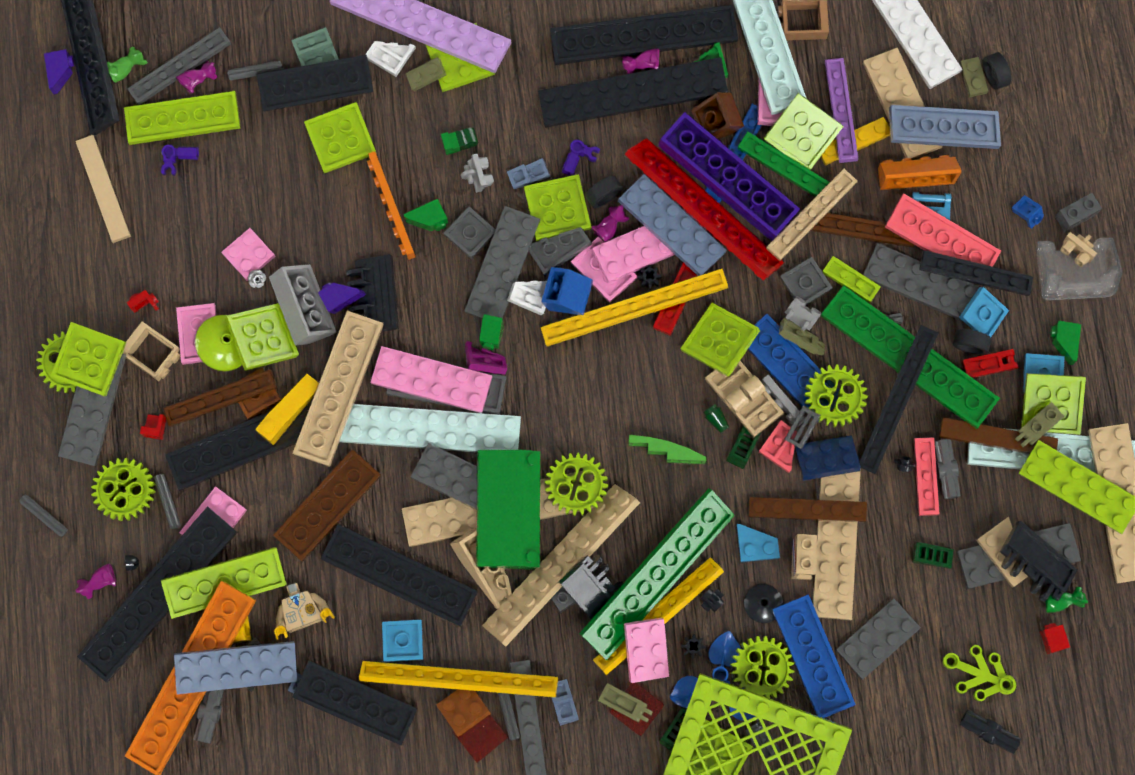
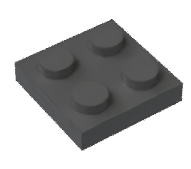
(470, 232)
(806, 281)

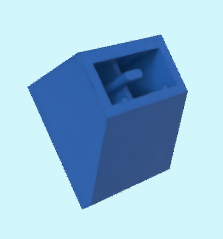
(566, 291)

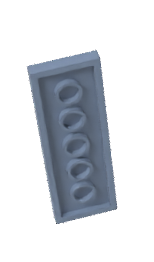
(944, 126)
(672, 225)
(235, 667)

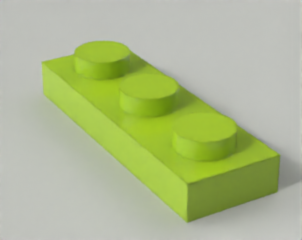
(851, 279)

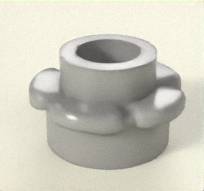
(252, 278)

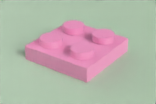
(248, 253)

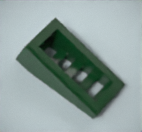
(738, 457)
(917, 554)
(664, 740)

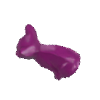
(647, 59)
(193, 77)
(608, 225)
(101, 577)

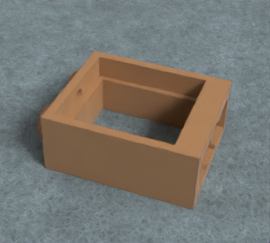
(820, 5)

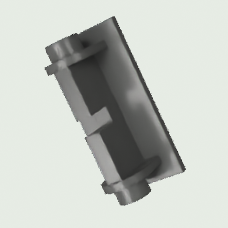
(761, 739)

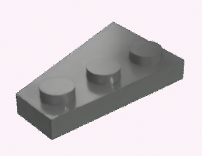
(558, 249)

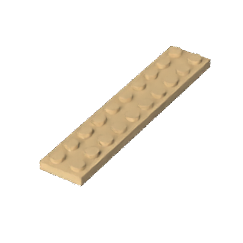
(453, 519)
(544, 581)

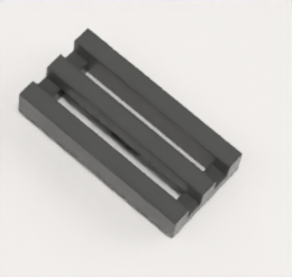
(810, 413)

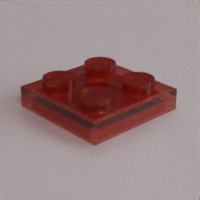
(652, 704)
(482, 738)

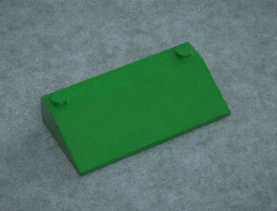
(508, 509)

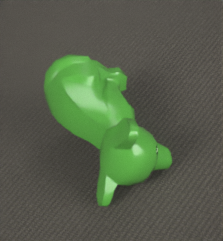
(121, 68)

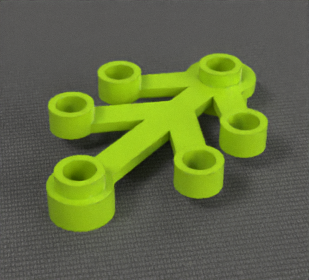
(982, 674)

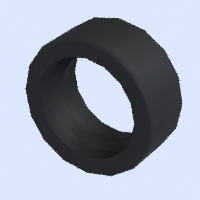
(997, 70)
(603, 191)
(972, 341)

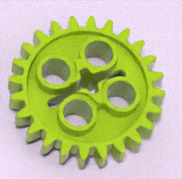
(47, 365)
(852, 401)
(113, 476)
(592, 489)
(779, 670)

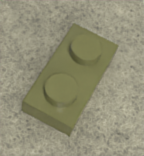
(426, 74)
(973, 77)

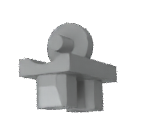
(474, 173)

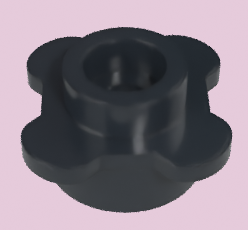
(905, 464)

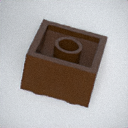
(718, 115)

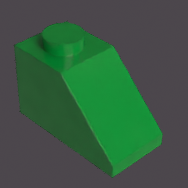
(427, 216)
(491, 332)
(1066, 340)

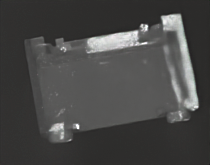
(1064, 279)

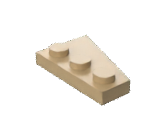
(993, 542)

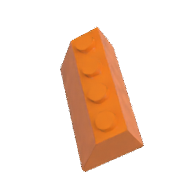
(918, 173)

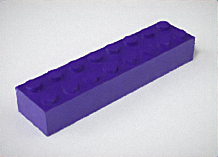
(728, 177)

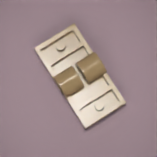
(746, 398)

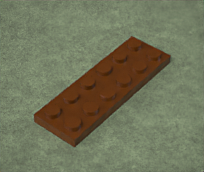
(327, 505)

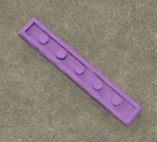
(841, 109)

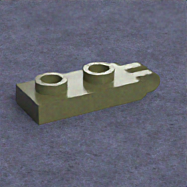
(803, 339)
(1040, 424)
(624, 703)

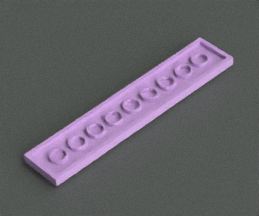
(433, 29)

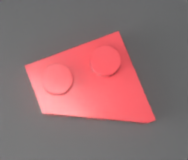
(778, 449)

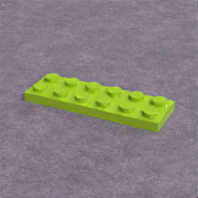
(182, 117)
(1079, 487)
(248, 573)

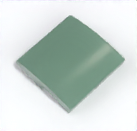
(315, 48)

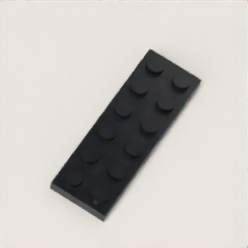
(315, 83)
(354, 703)

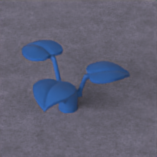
(719, 653)

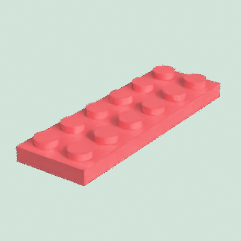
(937, 234)

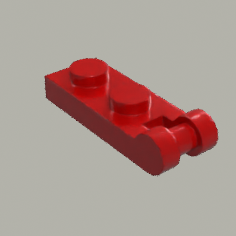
(989, 364)

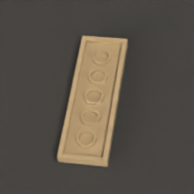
(896, 87)

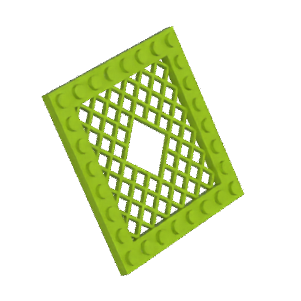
(708, 689)

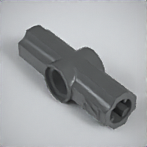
(947, 469)
(208, 715)

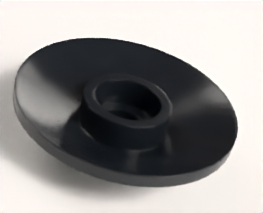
(753, 605)

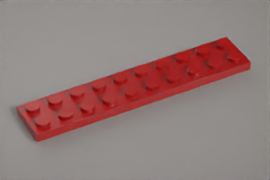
(704, 208)

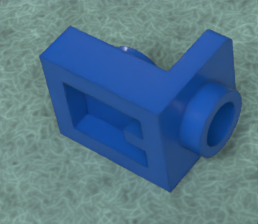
(1029, 211)

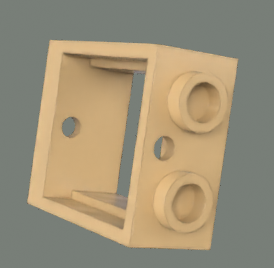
(135, 341)

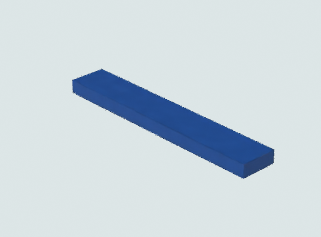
(751, 126)

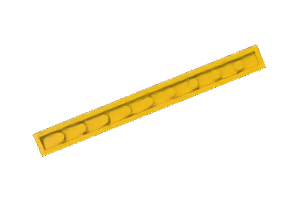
(634, 307)
(458, 679)

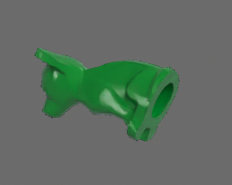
(1076, 598)

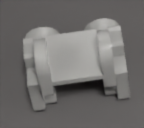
(801, 314)

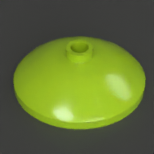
(213, 349)

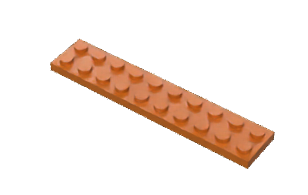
(173, 711)

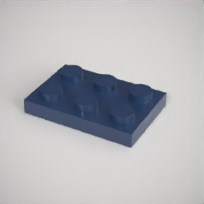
(828, 458)

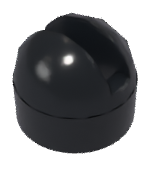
(131, 562)

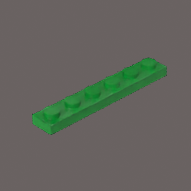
(782, 164)

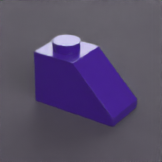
(58, 69)
(339, 296)

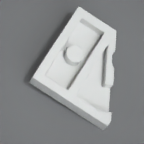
(389, 56)
(528, 295)

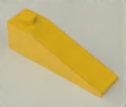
(287, 409)

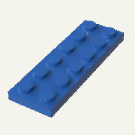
(786, 362)
(813, 657)

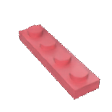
(926, 476)

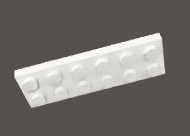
(919, 40)

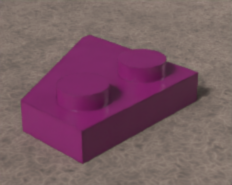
(484, 360)

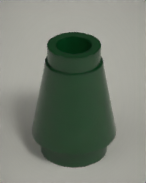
(716, 418)

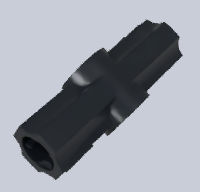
(990, 731)

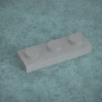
(781, 400)

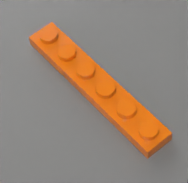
(392, 213)

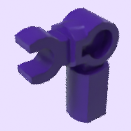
(578, 149)
(170, 154)

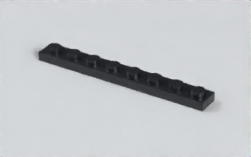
(898, 399)

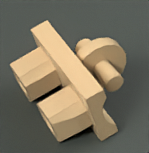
(1080, 246)

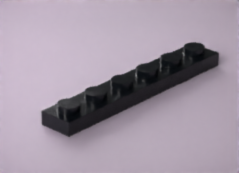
(976, 273)

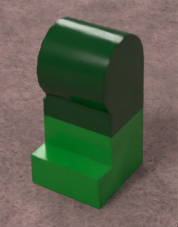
(459, 140)

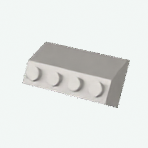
(301, 304)

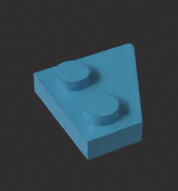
(756, 545)

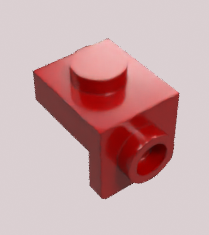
(140, 300)

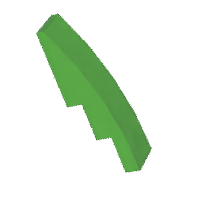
(674, 452)

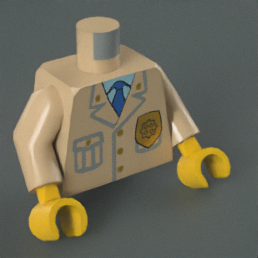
(300, 611)

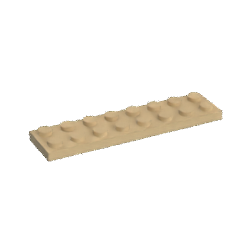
(338, 388)
(1116, 463)
(836, 552)

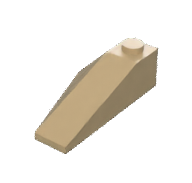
(491, 580)

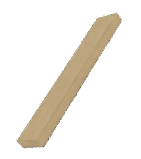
(103, 189)
(811, 214)

